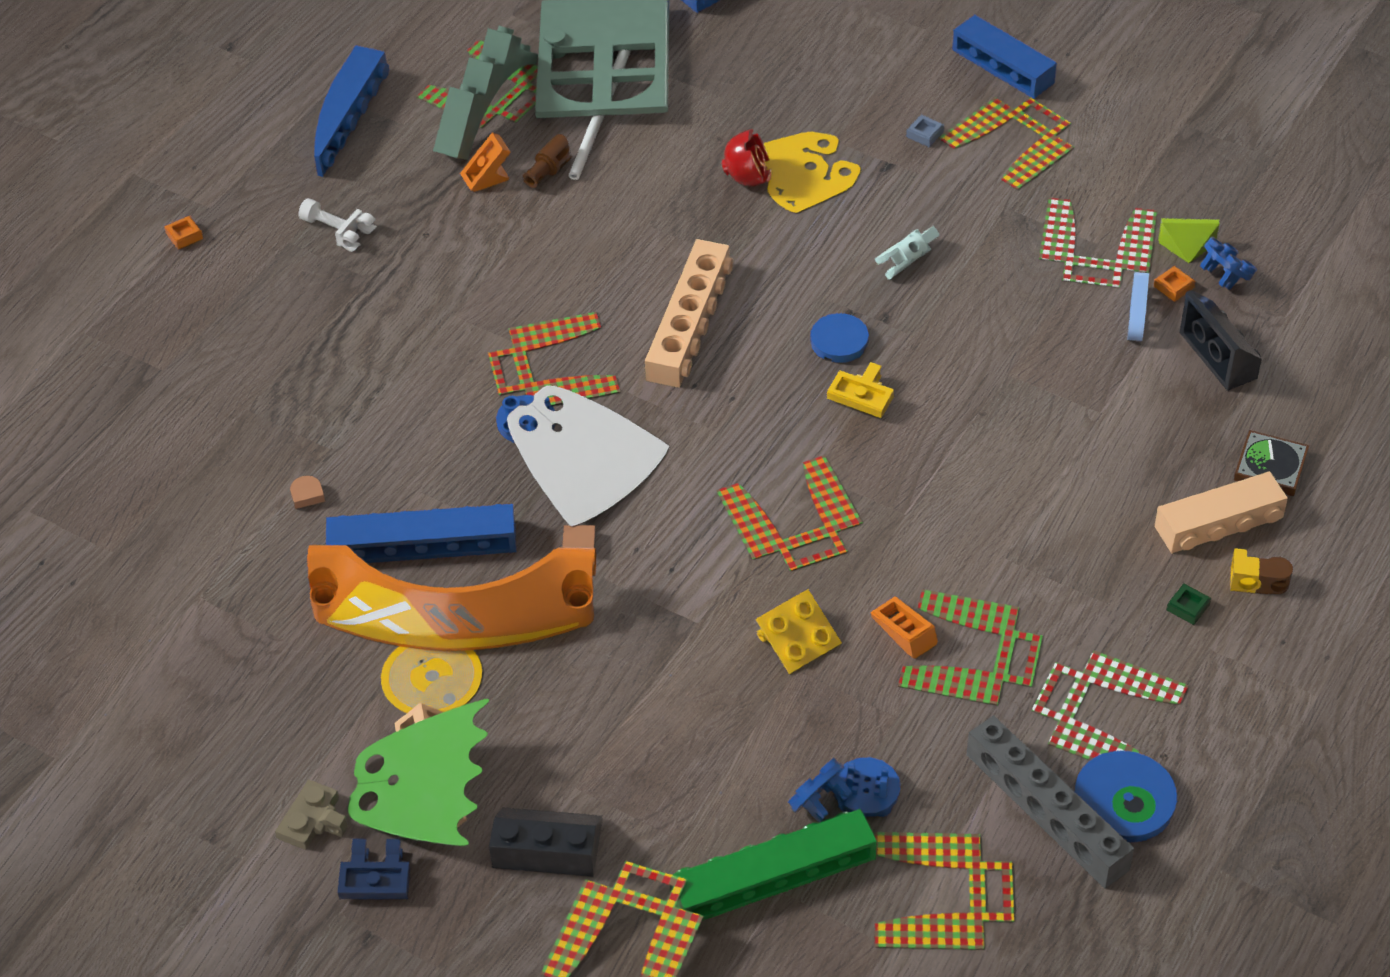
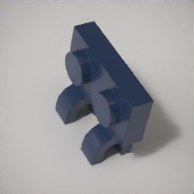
(374, 879)

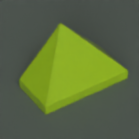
(1187, 236)

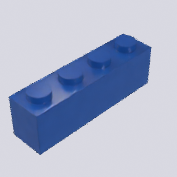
(1004, 56)

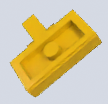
(862, 392)

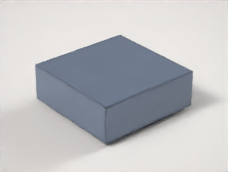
(925, 130)

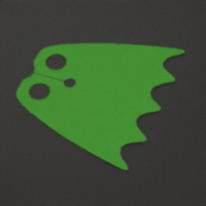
(432, 776)

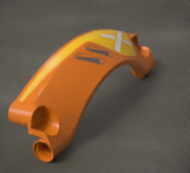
(515, 610)

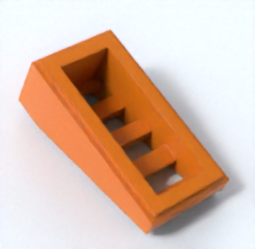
(913, 643)

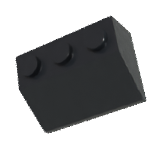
(1218, 342)
(545, 841)

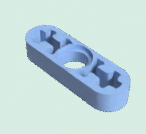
(1138, 306)

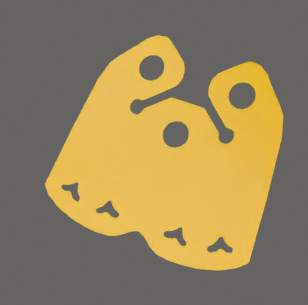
(800, 184)

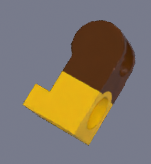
(1259, 574)

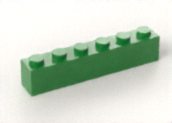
(777, 865)

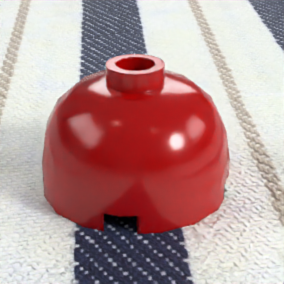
(746, 159)

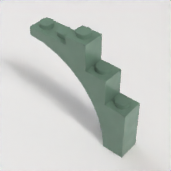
(466, 106)

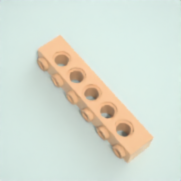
(688, 313)

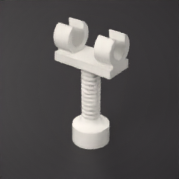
(345, 235)

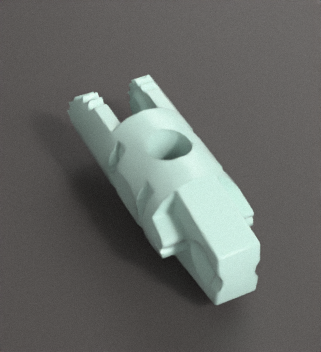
(908, 250)

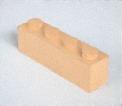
(1220, 512)

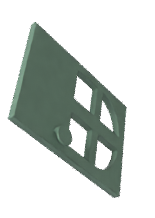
(602, 29)

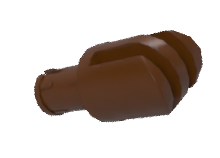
(548, 160)

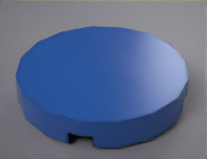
(839, 337)

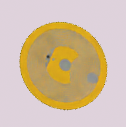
(430, 678)

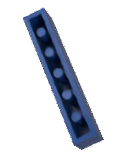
(426, 533)

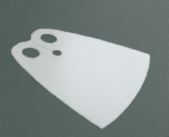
(588, 462)

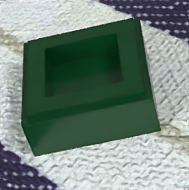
(1188, 604)

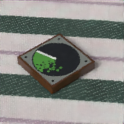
(1272, 454)

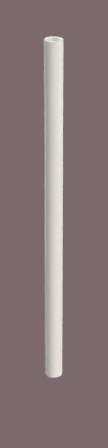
(594, 125)

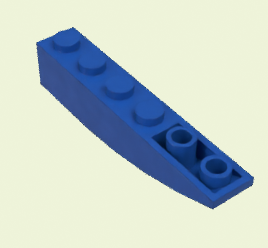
(347, 101)

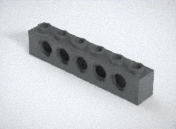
(1050, 802)

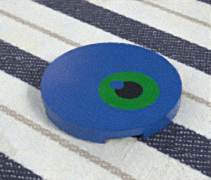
(1128, 793)

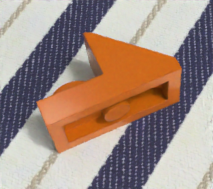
(485, 166)

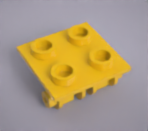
(797, 631)

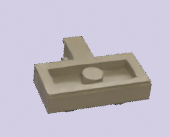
(311, 815)

